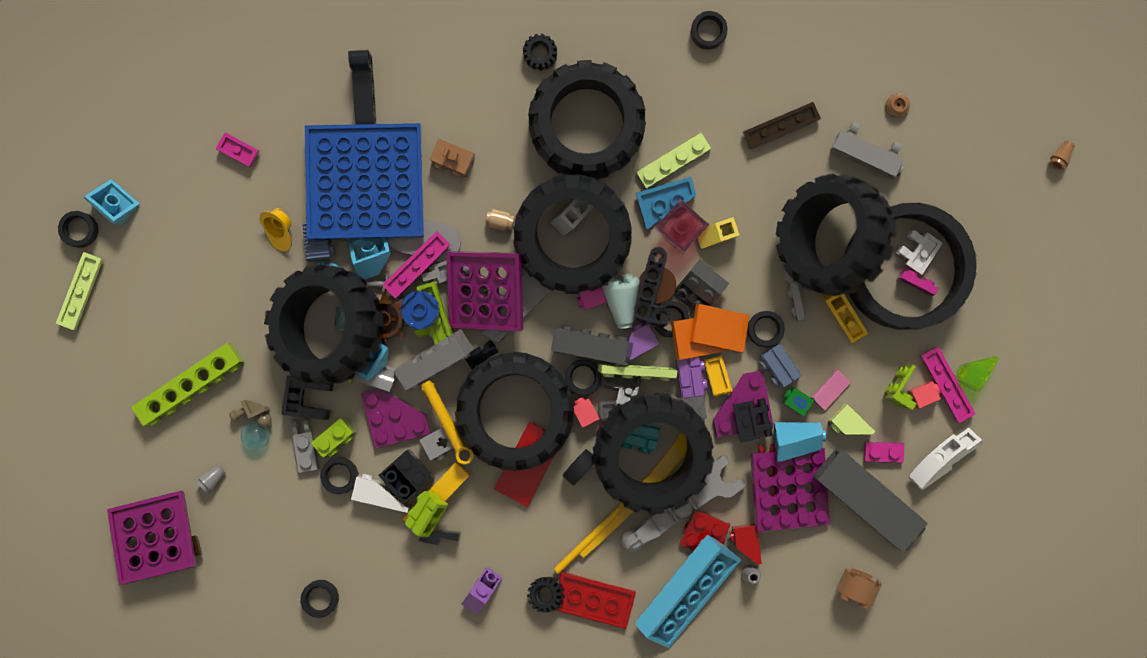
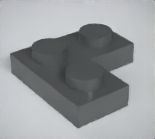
(625, 386)

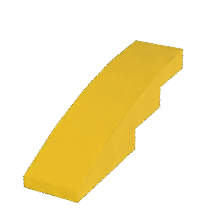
(449, 482)

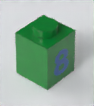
(797, 401)

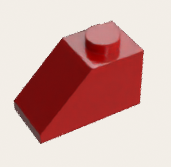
(747, 541)

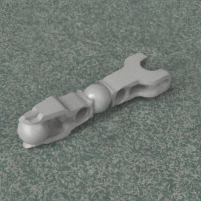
(655, 524)

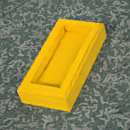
(717, 376)

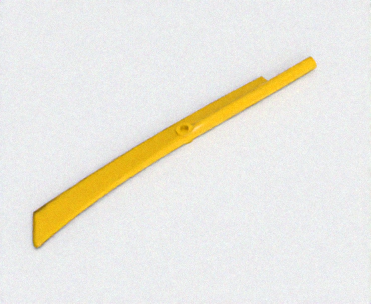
(660, 472)

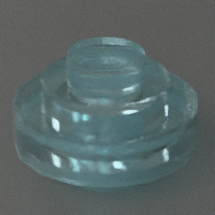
(254, 436)

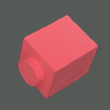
(925, 394)
(585, 412)

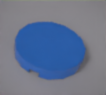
(420, 310)

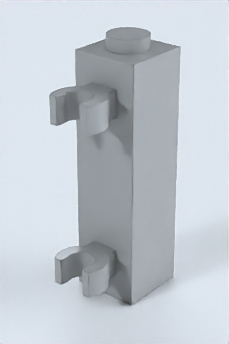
(868, 155)

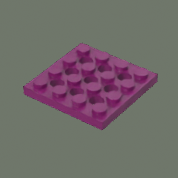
(512, 283)
(763, 501)
(165, 564)

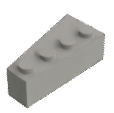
(434, 359)

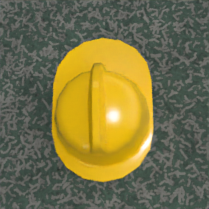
(277, 228)

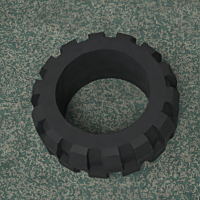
(578, 77)
(869, 245)
(572, 279)
(288, 318)
(469, 403)
(666, 493)

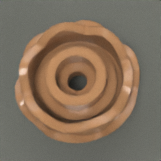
(892, 107)

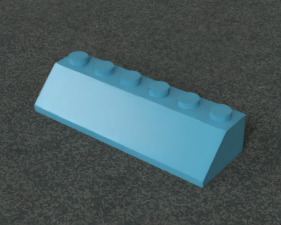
(687, 592)

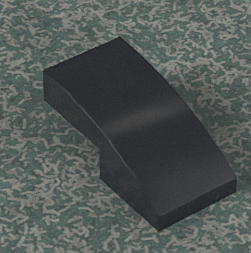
(435, 536)

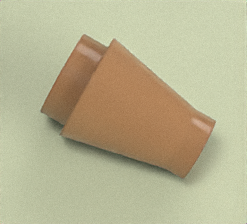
(1062, 156)

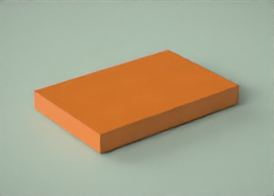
(719, 328)
(683, 347)

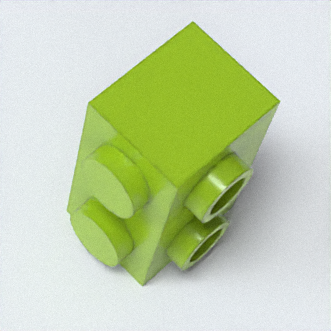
(333, 437)

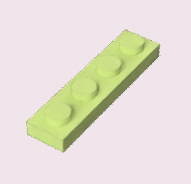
(673, 160)
(79, 291)
(644, 372)

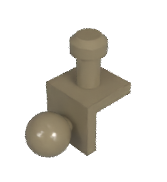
(252, 410)

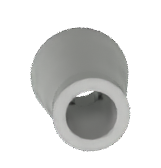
(210, 479)
(748, 571)

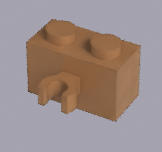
(452, 158)

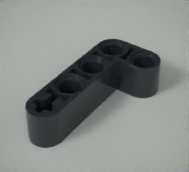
(363, 86)
(652, 285)

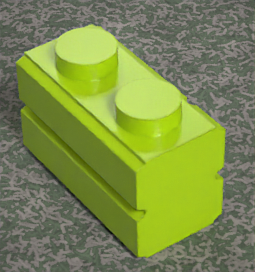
(426, 513)

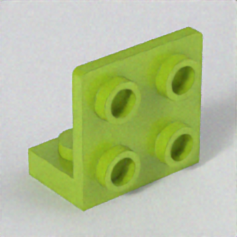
(894, 389)

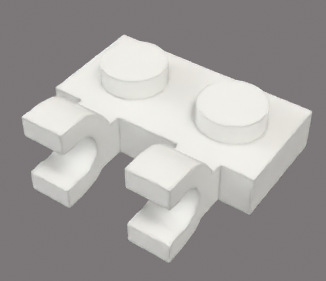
(922, 254)

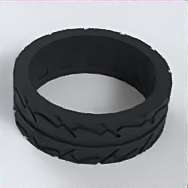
(964, 274)

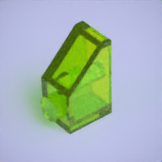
(976, 372)

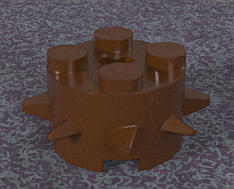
(395, 323)

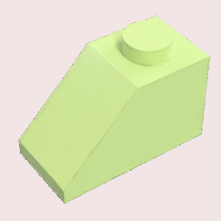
(849, 422)

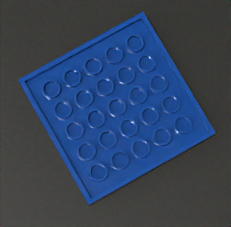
(363, 181)

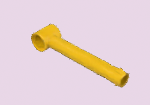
(446, 421)

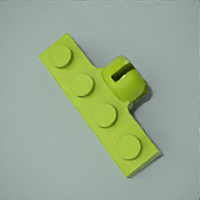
(441, 328)

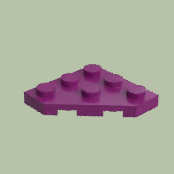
(749, 388)
(392, 418)

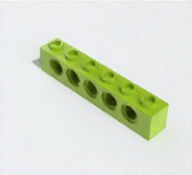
(144, 408)

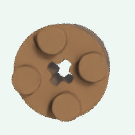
(858, 587)

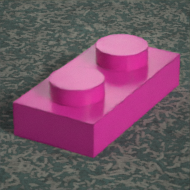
(237, 149)
(926, 285)
(883, 452)

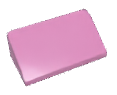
(830, 389)

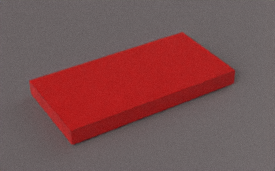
(522, 484)
(596, 600)

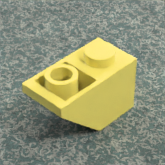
(718, 233)

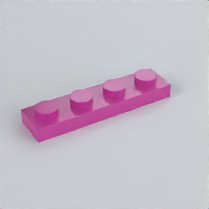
(416, 265)
(948, 384)

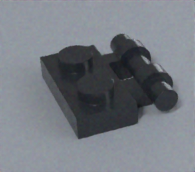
(746, 420)

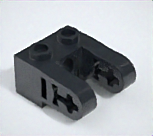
(294, 399)

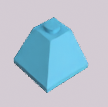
(369, 256)

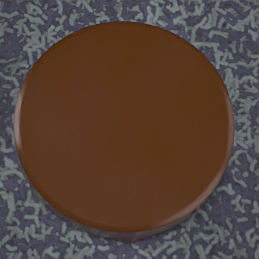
(666, 289)

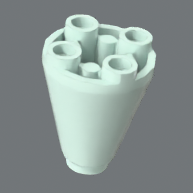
(621, 298)

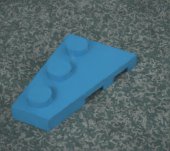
(658, 201)

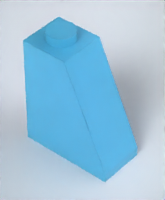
(797, 439)

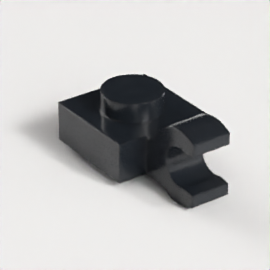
(478, 356)

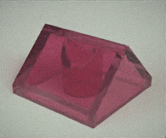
(681, 226)

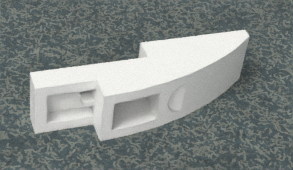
(943, 457)

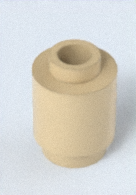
(499, 220)

